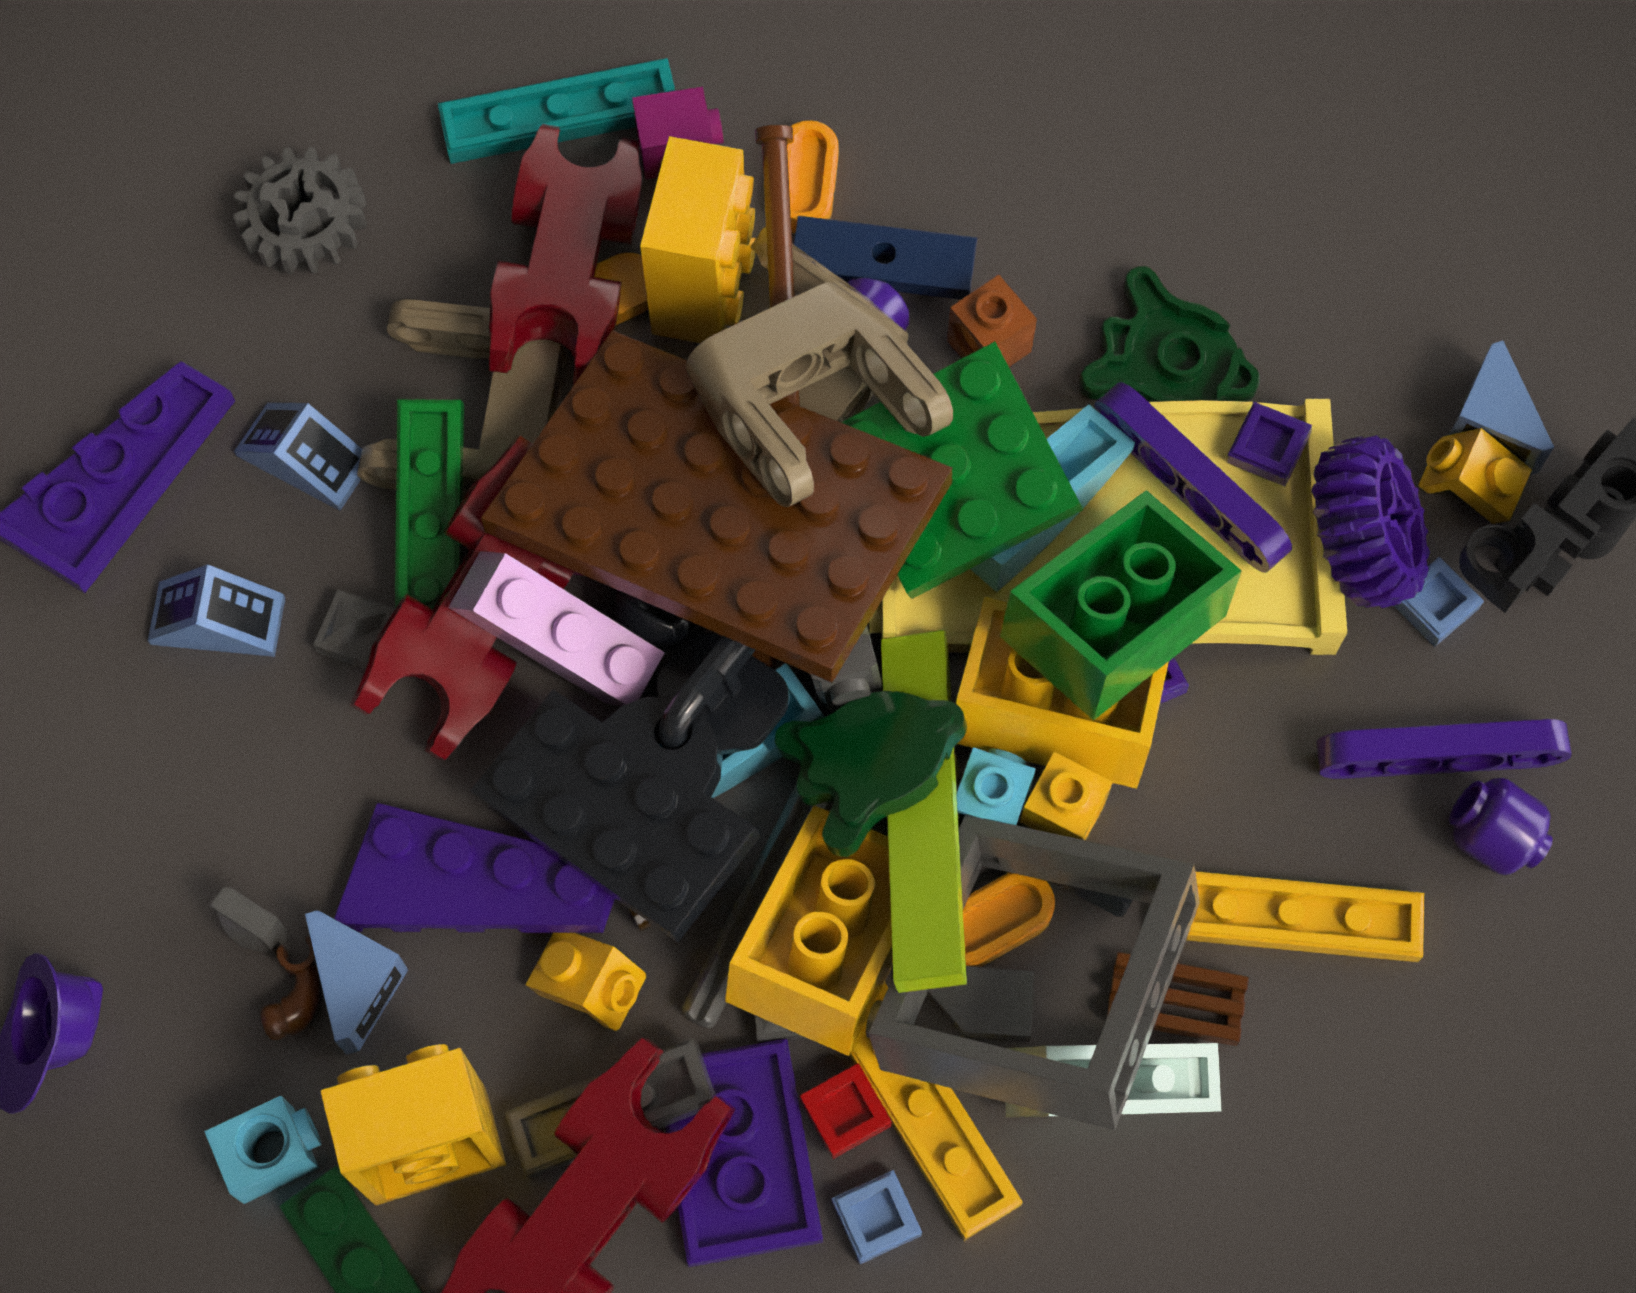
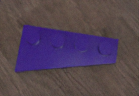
(103, 491)
(463, 878)

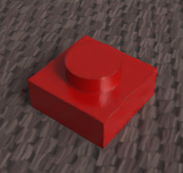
(845, 1111)

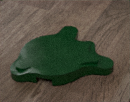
(1169, 349)
(870, 759)

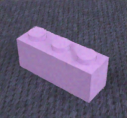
(556, 629)

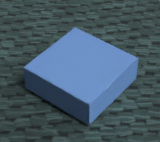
(1441, 604)
(876, 1217)

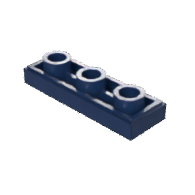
(918, 259)

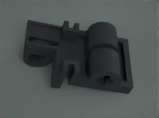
(1581, 518)

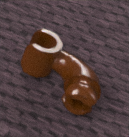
(298, 1006)

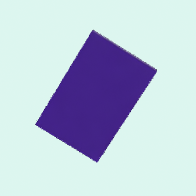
(759, 1176)

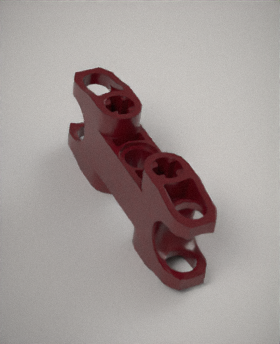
(558, 291)
(444, 645)
(616, 1167)

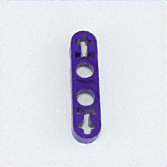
(1196, 479)
(1443, 749)

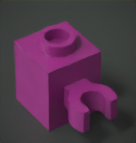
(676, 115)

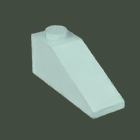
(1167, 1081)

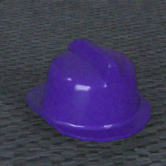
(44, 1028)

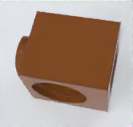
(990, 316)

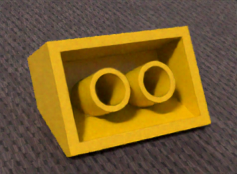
(1023, 713)

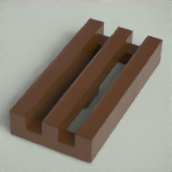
(1198, 977)

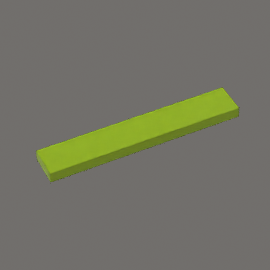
(925, 839)

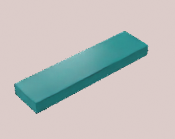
(576, 104)

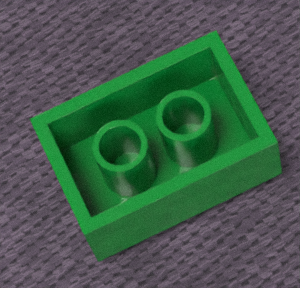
(1119, 604)

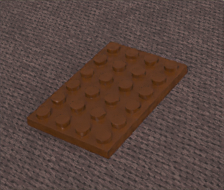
(662, 508)

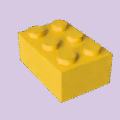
(698, 240)
(818, 940)
(412, 1124)

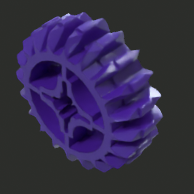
(1370, 522)

